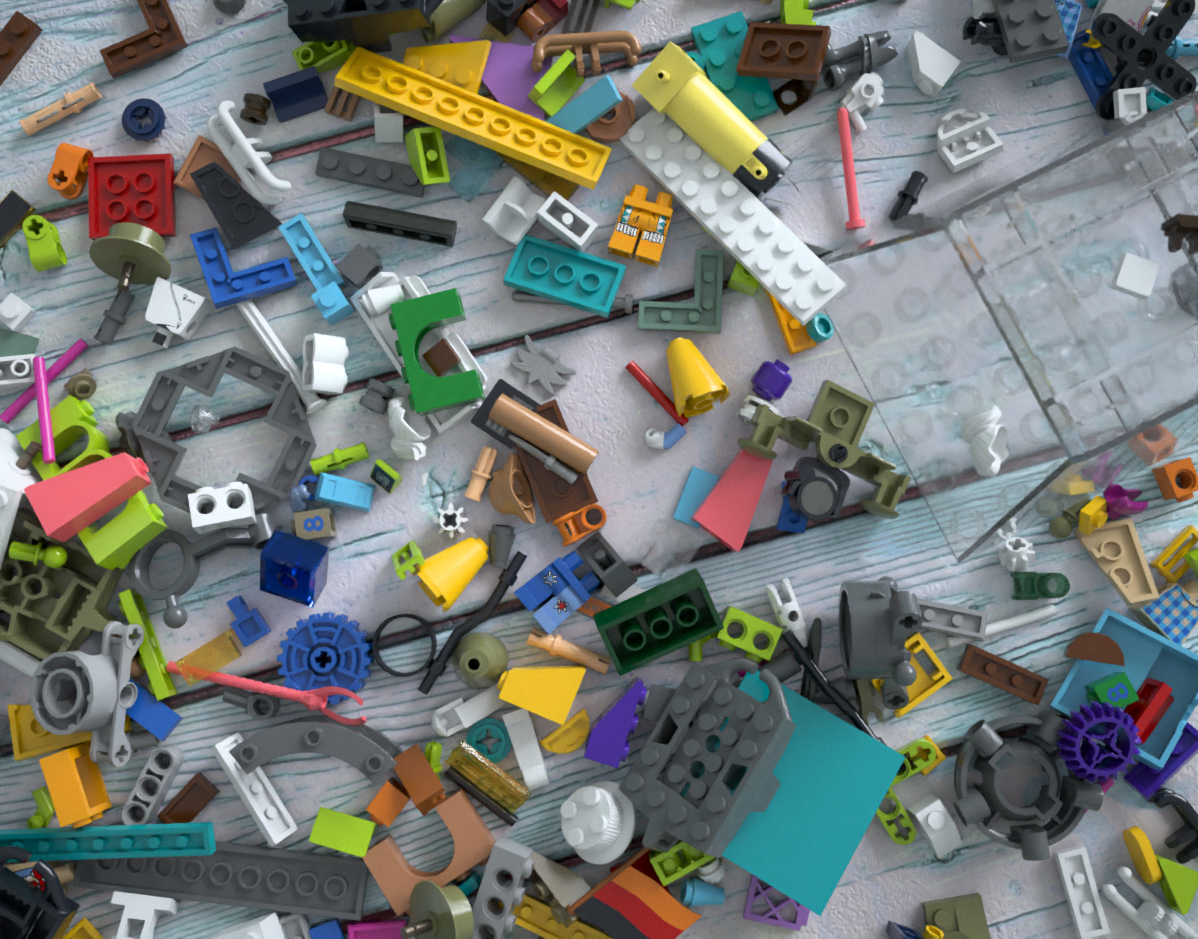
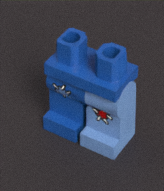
(564, 585)

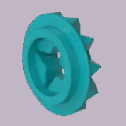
(498, 730)

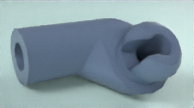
(297, 497)

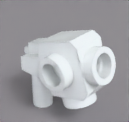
(863, 95)

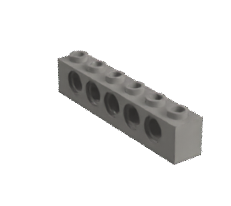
(516, 860)

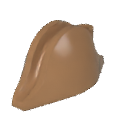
(511, 490)

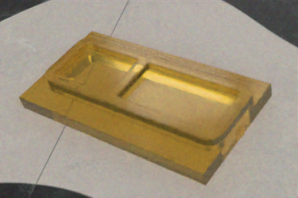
(488, 776)

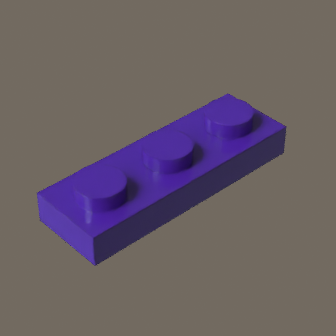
(1148, 781)

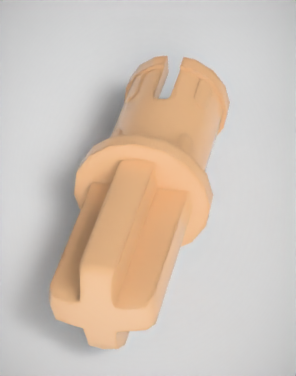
(481, 473)

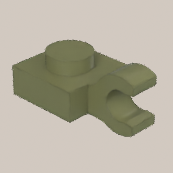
(864, 691)

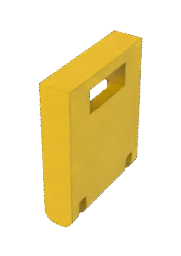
(924, 684)

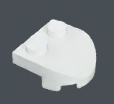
(966, 139)

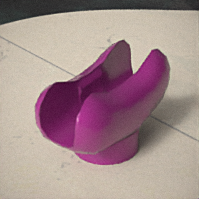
(1121, 501)

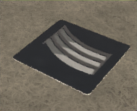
(481, 418)

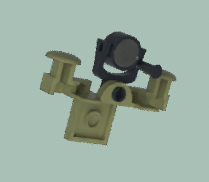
(836, 428)

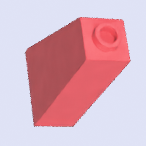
(86, 494)
(733, 500)

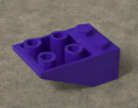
(610, 730)

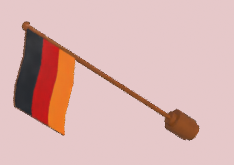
(633, 906)

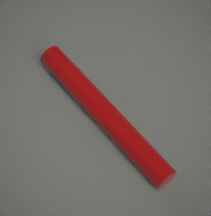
(656, 392)

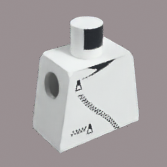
(175, 312)

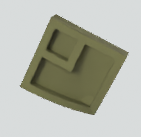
(958, 917)

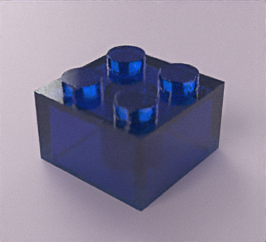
(293, 568)

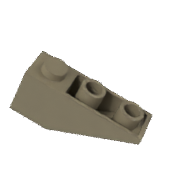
(558, 887)

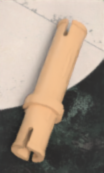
(89, 93)
(568, 650)

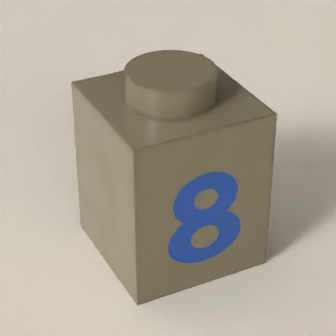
(314, 524)

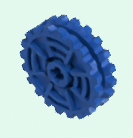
(315, 638)

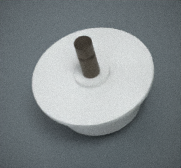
(17, 466)

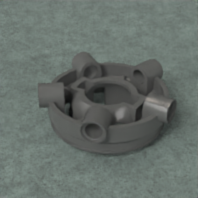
(989, 802)

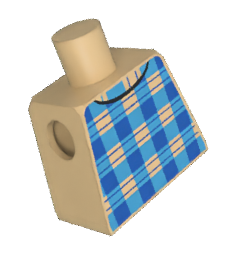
(1173, 613)

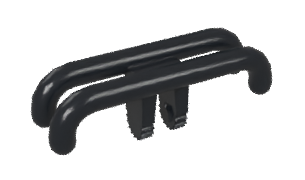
(1185, 810)

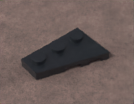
(234, 209)

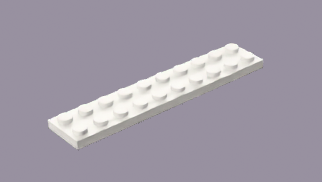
(733, 216)

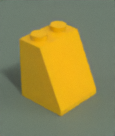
(542, 689)

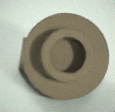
(81, 385)

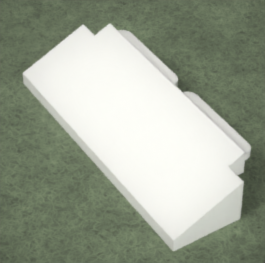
(380, 326)

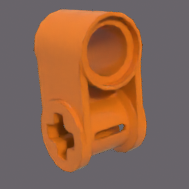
(69, 168)
(578, 524)

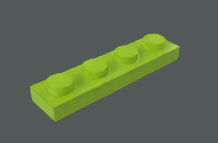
(151, 654)

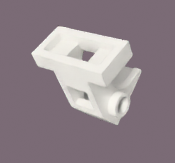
(141, 908)

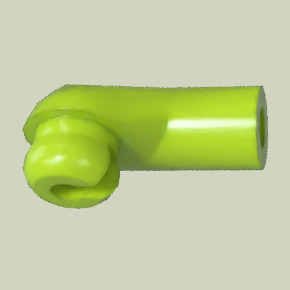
(695, 648)
(44, 811)

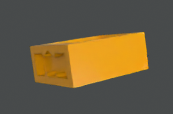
(75, 786)

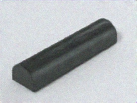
(400, 223)

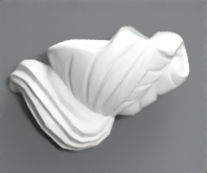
(408, 430)
(986, 441)

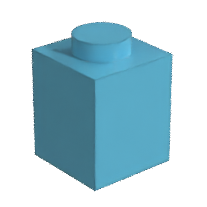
(332, 303)

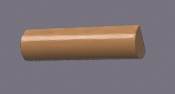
(543, 434)

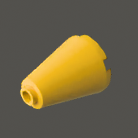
(693, 379)
(451, 571)

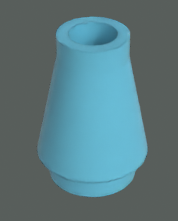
(699, 893)

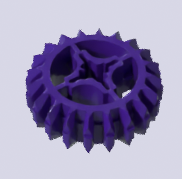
(1095, 759)

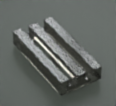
(570, 15)

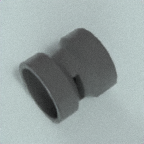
(376, 396)

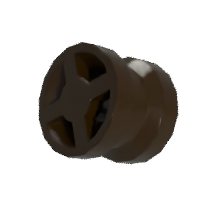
(255, 109)

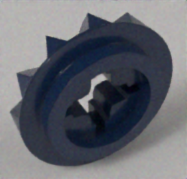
(140, 109)

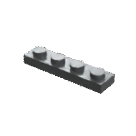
(368, 172)

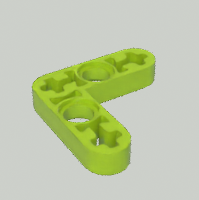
(904, 819)

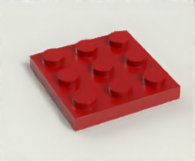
(131, 191)

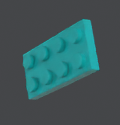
(720, 47)
(565, 275)

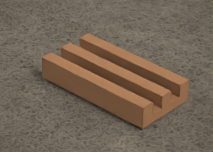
(329, 108)

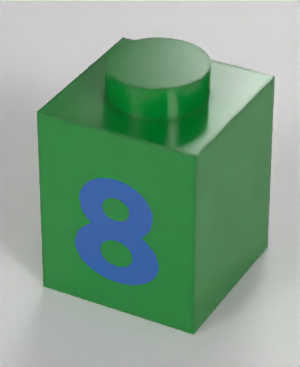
(1112, 689)

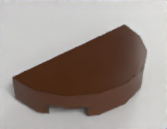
(1095, 648)

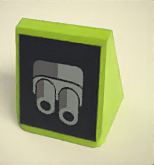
(385, 476)

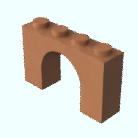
(472, 846)

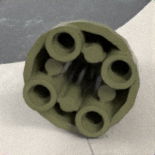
(448, 16)

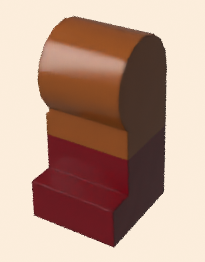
(542, 18)

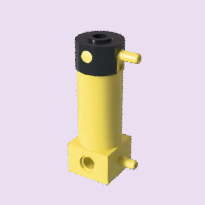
(711, 120)

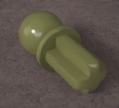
(1062, 526)

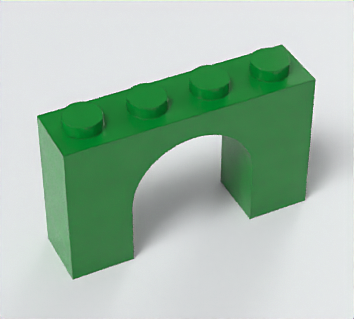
(413, 321)

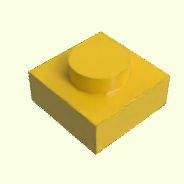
(1093, 515)

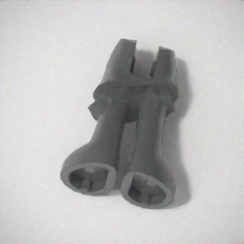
(869, 58)

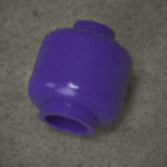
(771, 380)

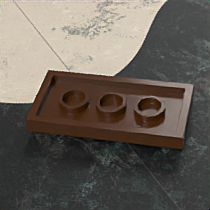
(553, 492)

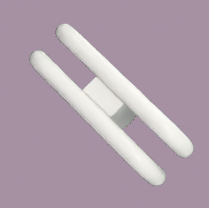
(244, 155)
(1153, 915)

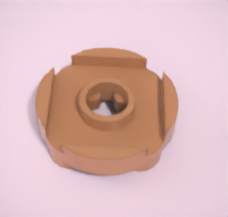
(612, 130)

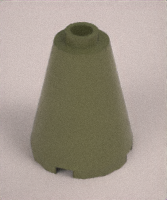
(490, 654)

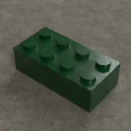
(658, 621)

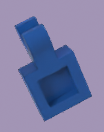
(249, 624)

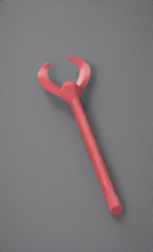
(312, 699)

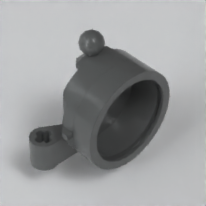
(873, 635)

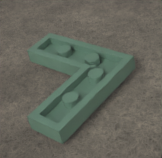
(695, 317)

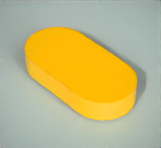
(1142, 855)

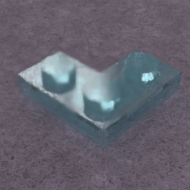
(478, 167)

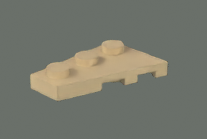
(1122, 560)

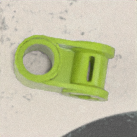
(44, 248)

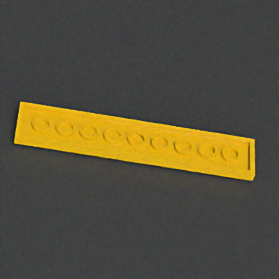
(473, 117)

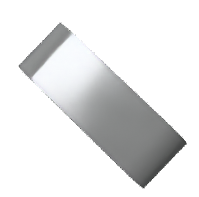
(141, 793)

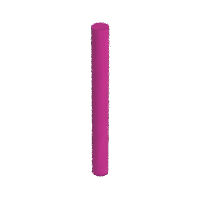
(51, 373)
(43, 410)

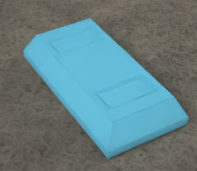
(344, 492)

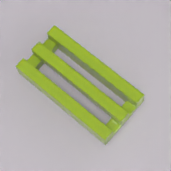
(409, 561)

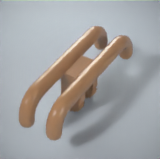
(586, 43)

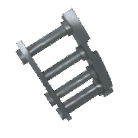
(357, 745)

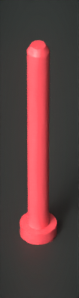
(849, 171)

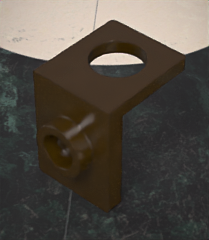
(803, 90)

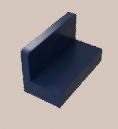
(296, 94)

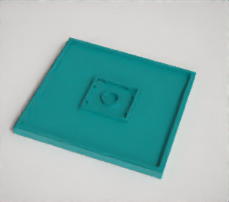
(823, 806)

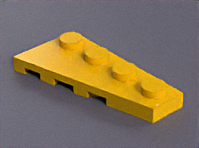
(33, 740)

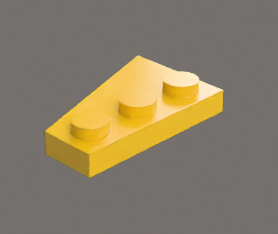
(453, 63)

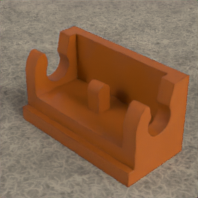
(419, 779)

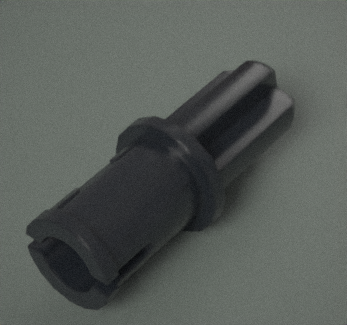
(908, 195)

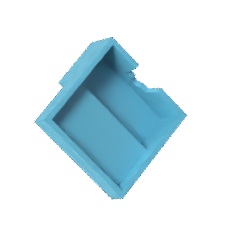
(1144, 657)

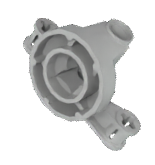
(90, 693)

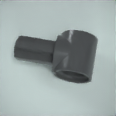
(250, 702)

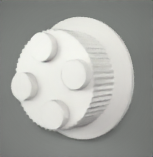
(598, 822)

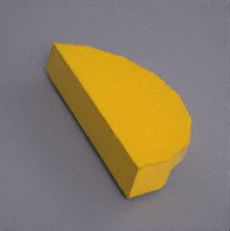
(568, 736)

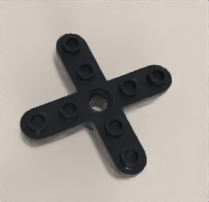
(1150, 48)

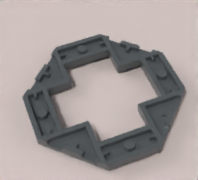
(204, 377)

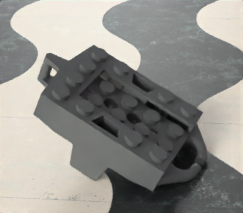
(735, 776)

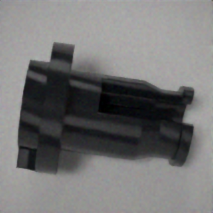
(986, 32)

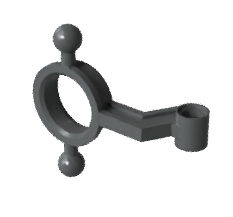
(228, 538)

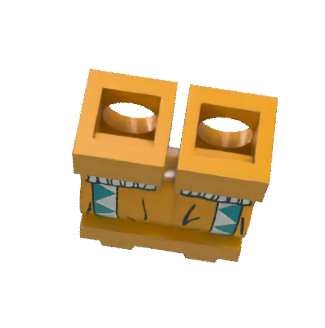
(645, 218)

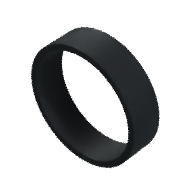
(376, 651)

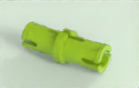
(339, 458)

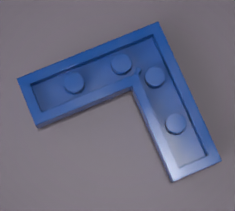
(230, 287)

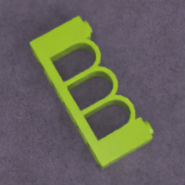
(129, 529)

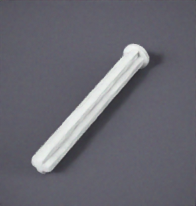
(279, 353)

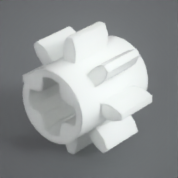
(443, 521)
(1016, 554)

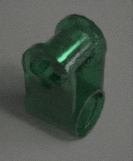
(1034, 585)

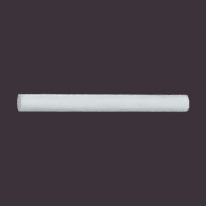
(1007, 624)

